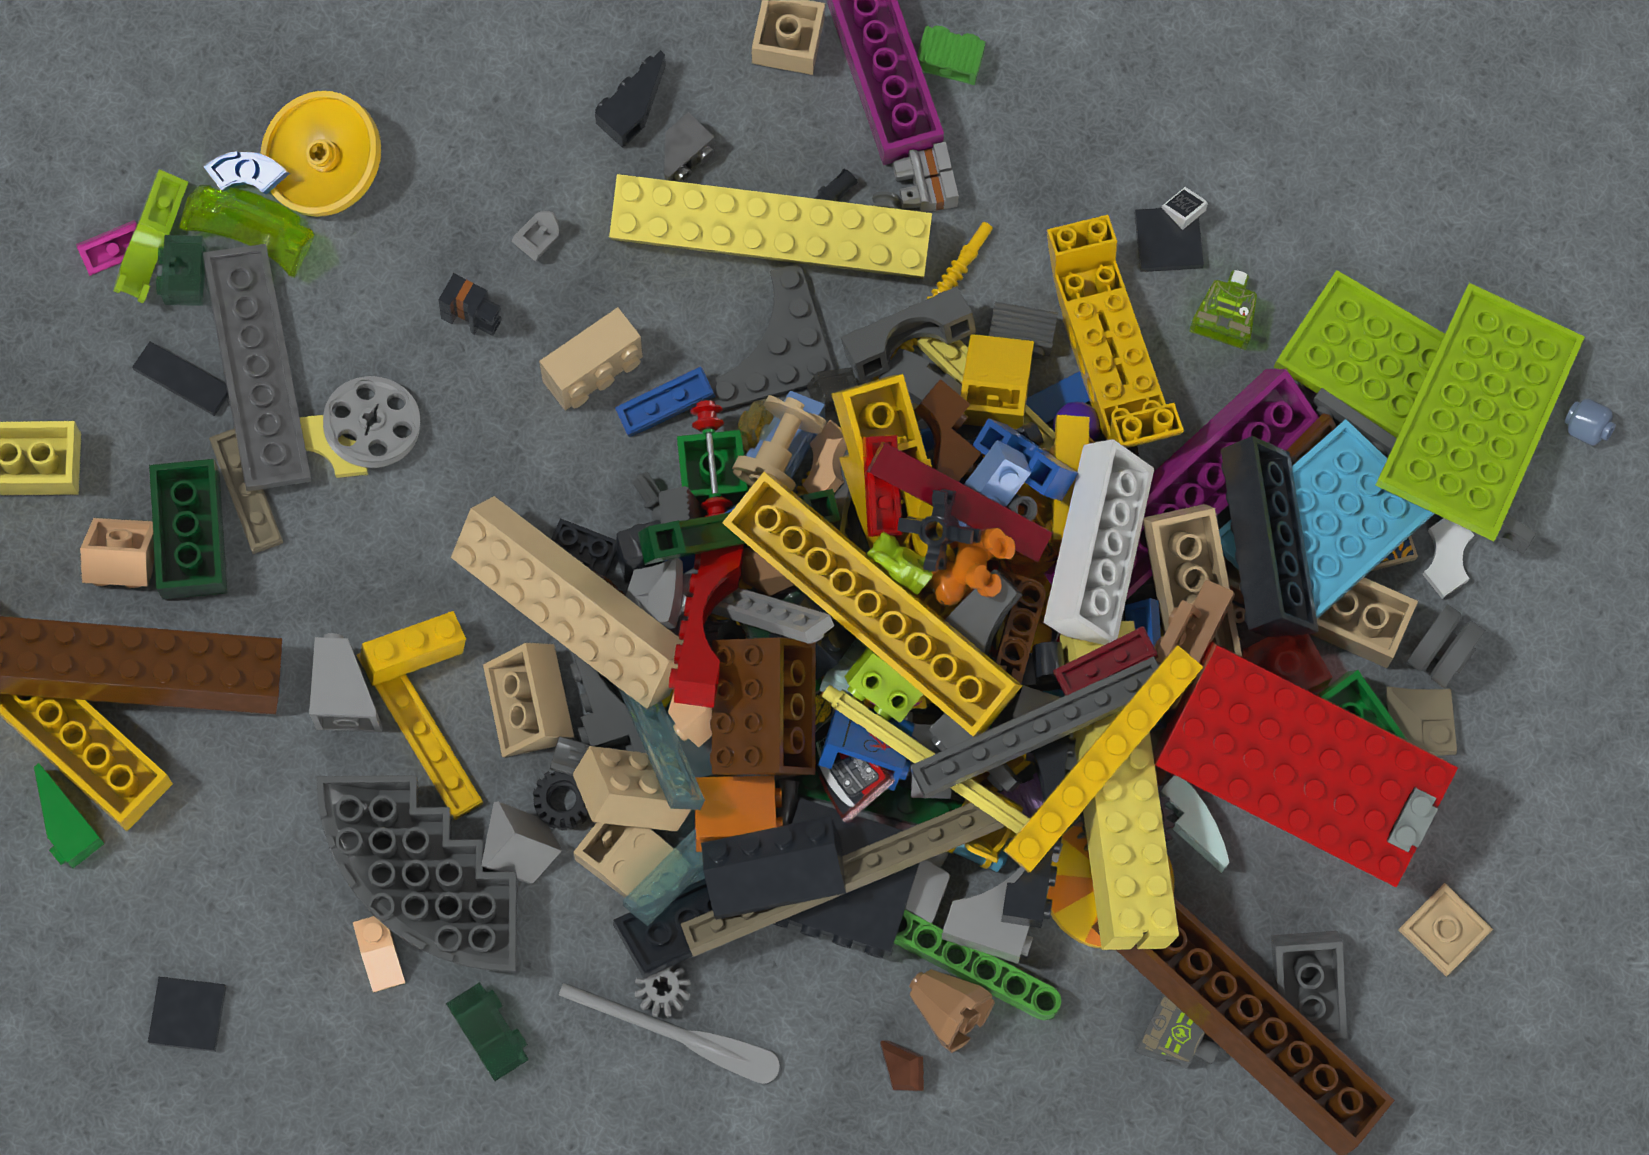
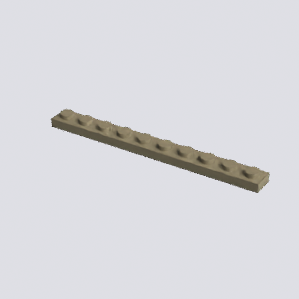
(859, 870)

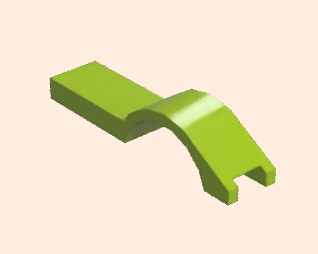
(149, 234)

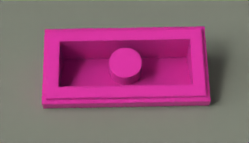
(106, 248)

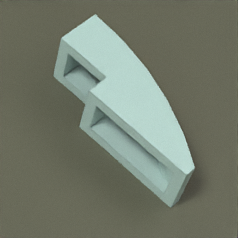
(1195, 822)

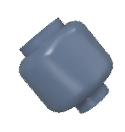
(1590, 422)

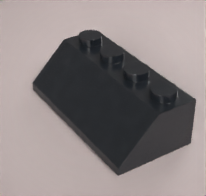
(774, 867)

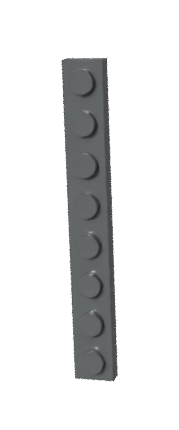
(1512, 533)
(1030, 730)

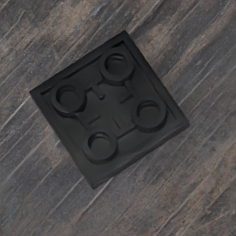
(587, 546)

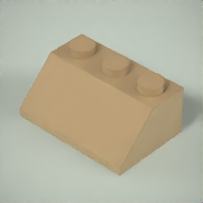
(528, 699)

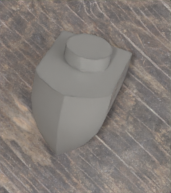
(537, 234)

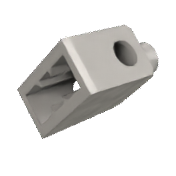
(928, 888)

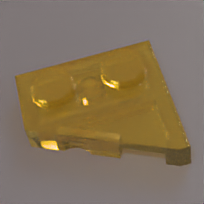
(752, 422)

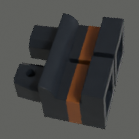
(469, 303)

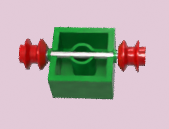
(708, 461)

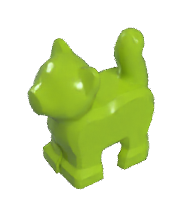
(901, 562)

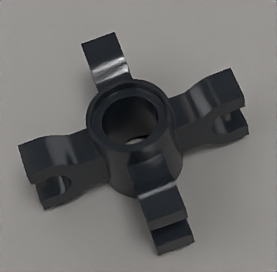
(952, 531)

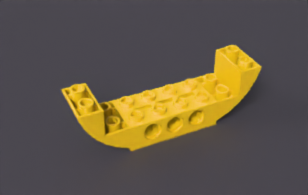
(1107, 335)

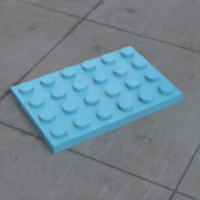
(1343, 514)

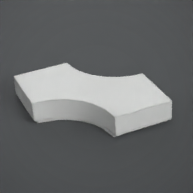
(1447, 568)

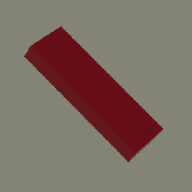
(1105, 661)

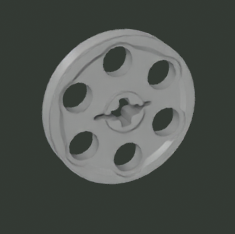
(380, 432)

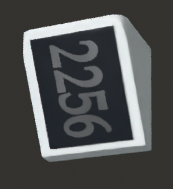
(1185, 207)

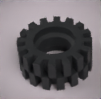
(547, 812)

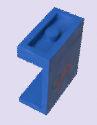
(857, 742)

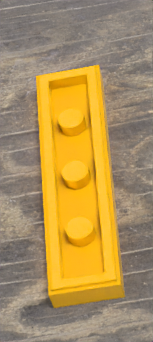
(1070, 436)

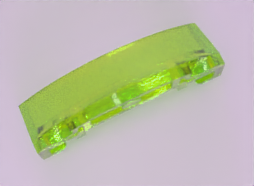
(250, 221)

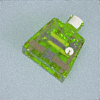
(1227, 312)

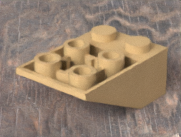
(621, 854)

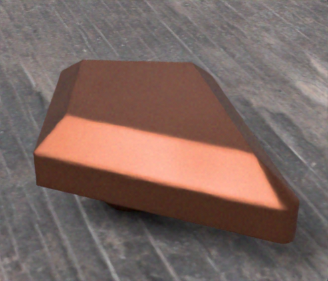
(903, 1067)

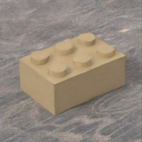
(592, 359)
(624, 790)

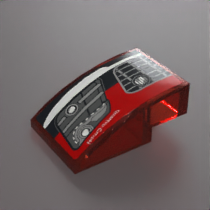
(851, 781)

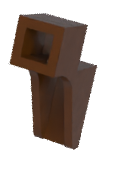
(944, 413)

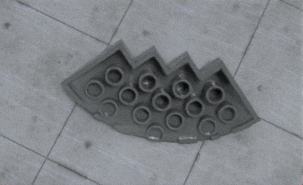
(415, 874)

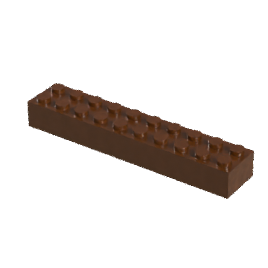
(139, 665)
(1263, 1033)

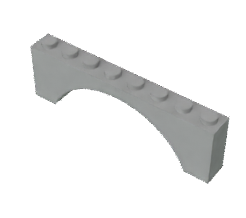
(977, 919)

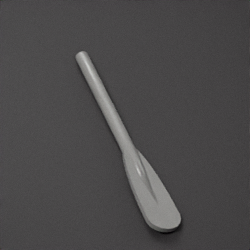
(734, 1055)

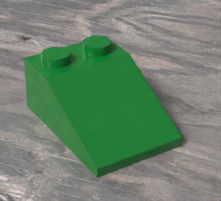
(1356, 696)

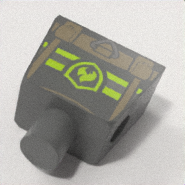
(1175, 1037)

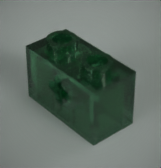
(189, 285)

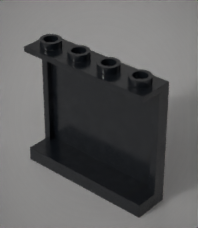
(864, 915)

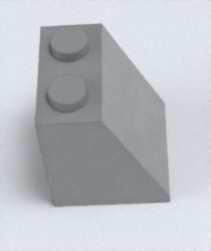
(338, 689)

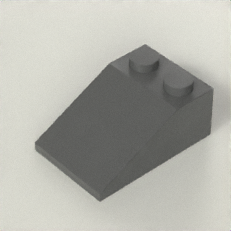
(1311, 978)

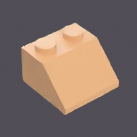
(118, 553)

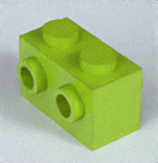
(885, 687)

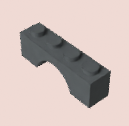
(939, 317)

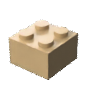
(788, 34)

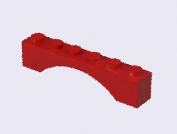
(698, 667)

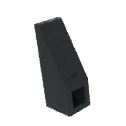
(630, 106)

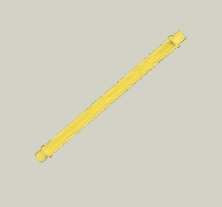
(916, 752)

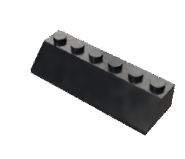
(1268, 539)

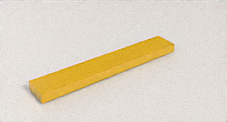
(429, 745)

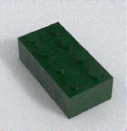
(188, 529)

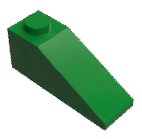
(63, 823)

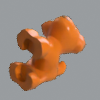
(970, 569)

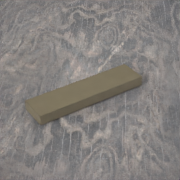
(250, 505)

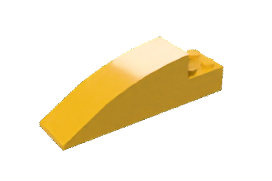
(881, 410)

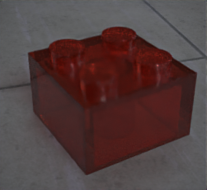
(1292, 659)

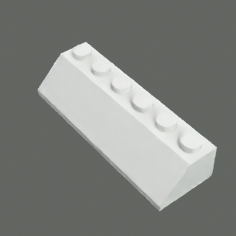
(1099, 543)

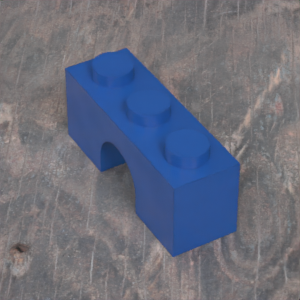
(1047, 474)

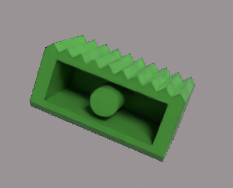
(951, 54)

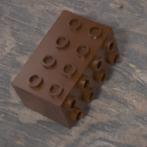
(764, 707)

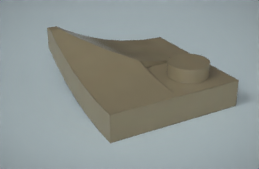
(1424, 717)

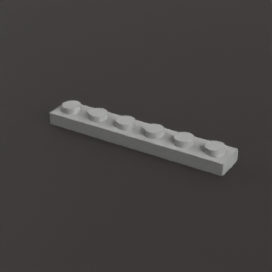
(774, 615)

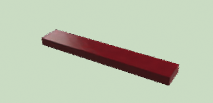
(969, 506)

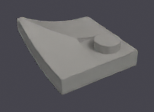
(659, 591)

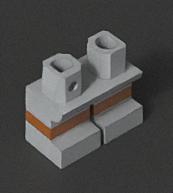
(932, 179)

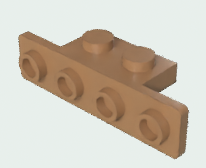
(1195, 625)

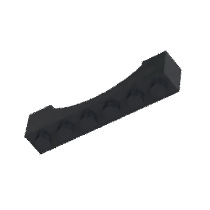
(1026, 898)

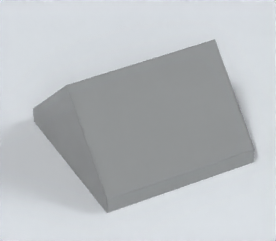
(518, 843)

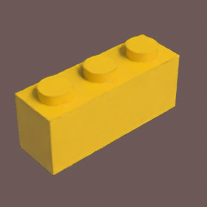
(412, 648)

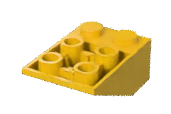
(996, 380)

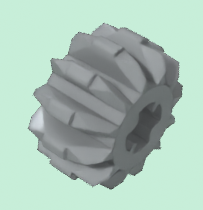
(674, 984)

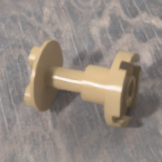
(774, 455)

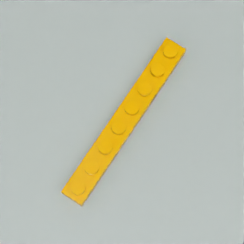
(1103, 759)

